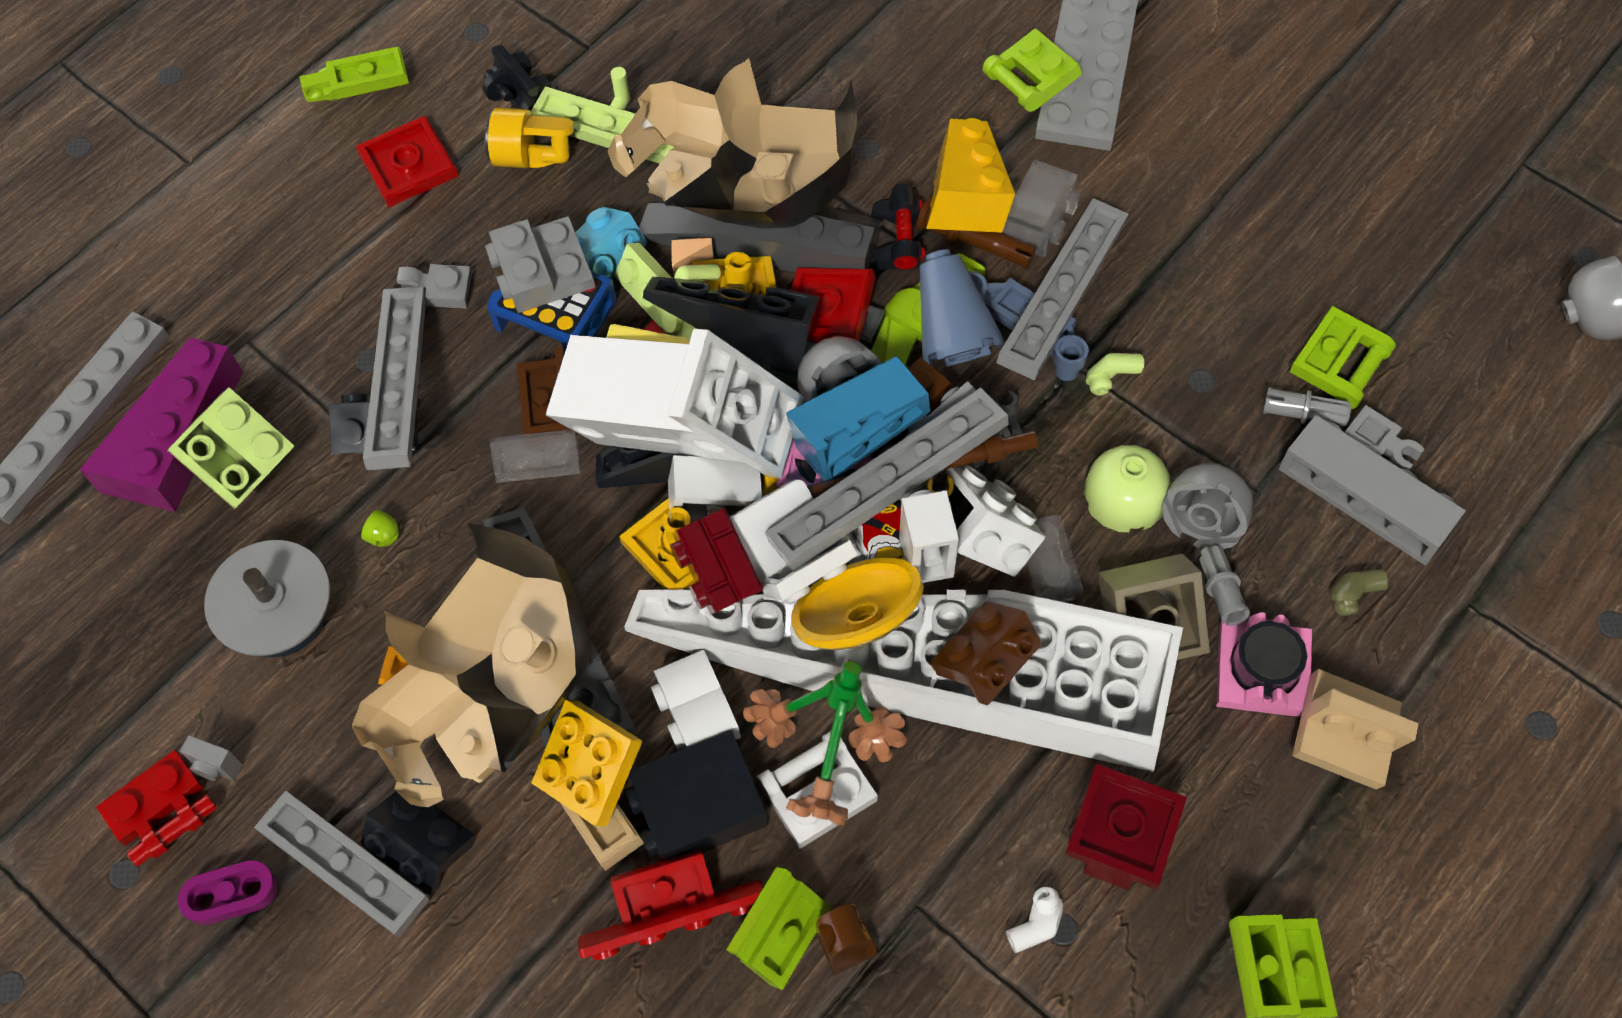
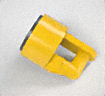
(511, 138)

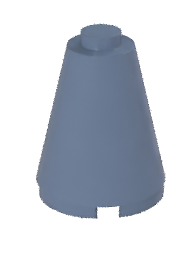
(953, 313)

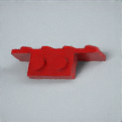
(664, 899)

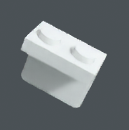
(998, 527)
(773, 572)

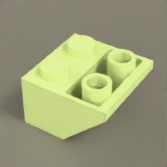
(230, 447)

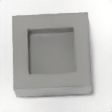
(210, 759)

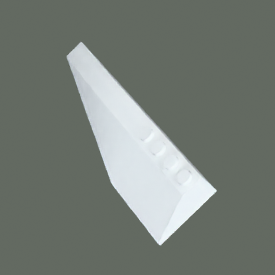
(1087, 690)

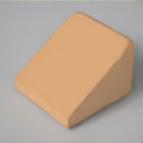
(690, 250)

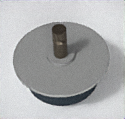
(268, 599)

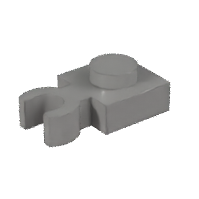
(1381, 433)

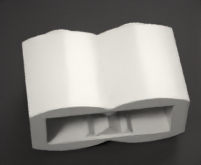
(694, 700)

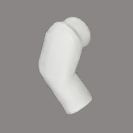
(1042, 923)

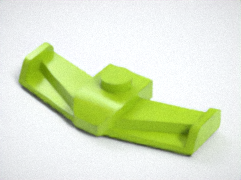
(903, 321)

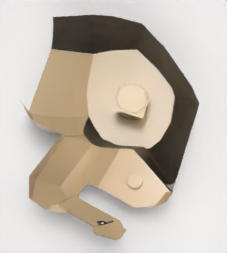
(784, 156)
(480, 670)

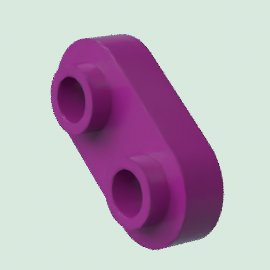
(229, 890)

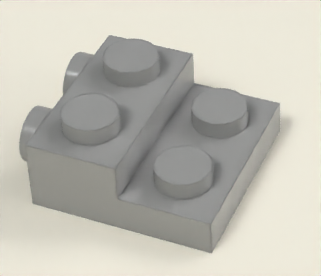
(538, 263)

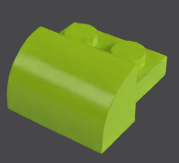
(1282, 967)

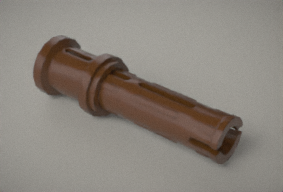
(992, 242)

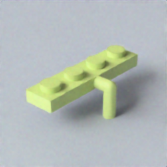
(592, 119)
(635, 273)

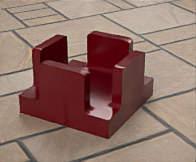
(1125, 829)

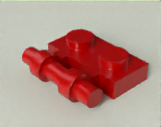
(151, 798)

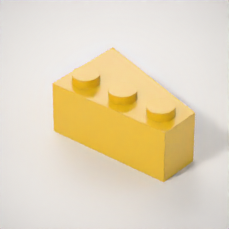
(970, 181)

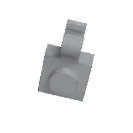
(443, 285)

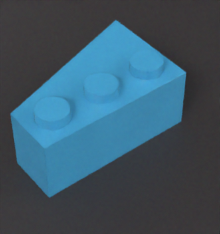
(857, 418)

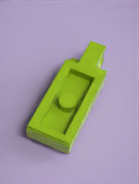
(356, 75)

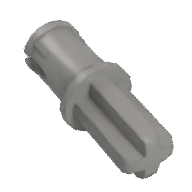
(1306, 406)
(1223, 586)

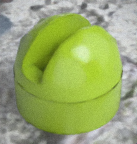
(380, 529)

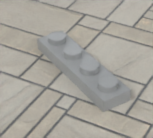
(342, 864)

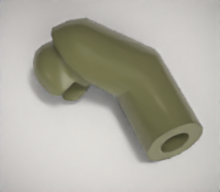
(1353, 585)

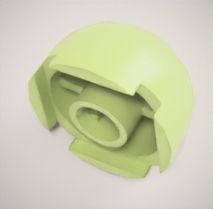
(1127, 488)

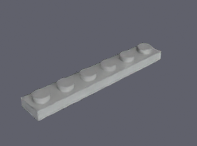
(1062, 289)
(395, 379)
(76, 412)
(886, 478)

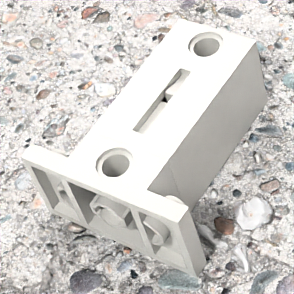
(675, 399)

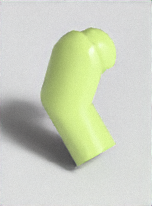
(1111, 364)

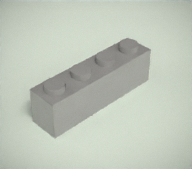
(1371, 489)

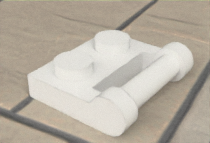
(849, 790)

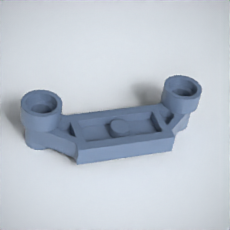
(1007, 304)

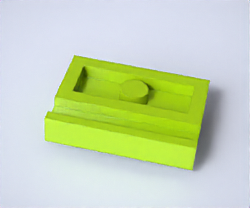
(778, 928)

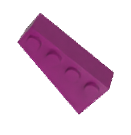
(134, 455)

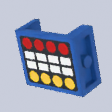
(574, 315)

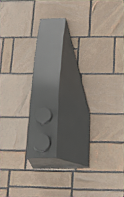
(823, 241)

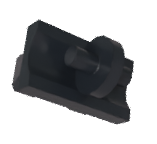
(511, 79)

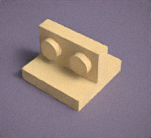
(1350, 729)

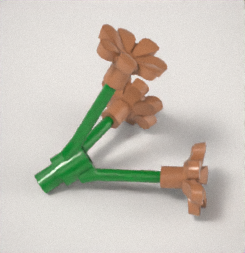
(874, 734)

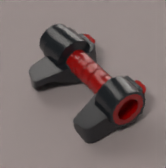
(902, 211)

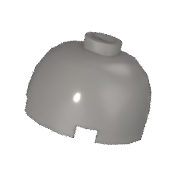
(1596, 299)
(832, 364)
(1209, 505)

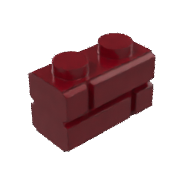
(715, 562)

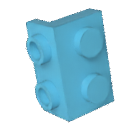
(605, 239)

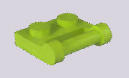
(1038, 60)
(1332, 347)

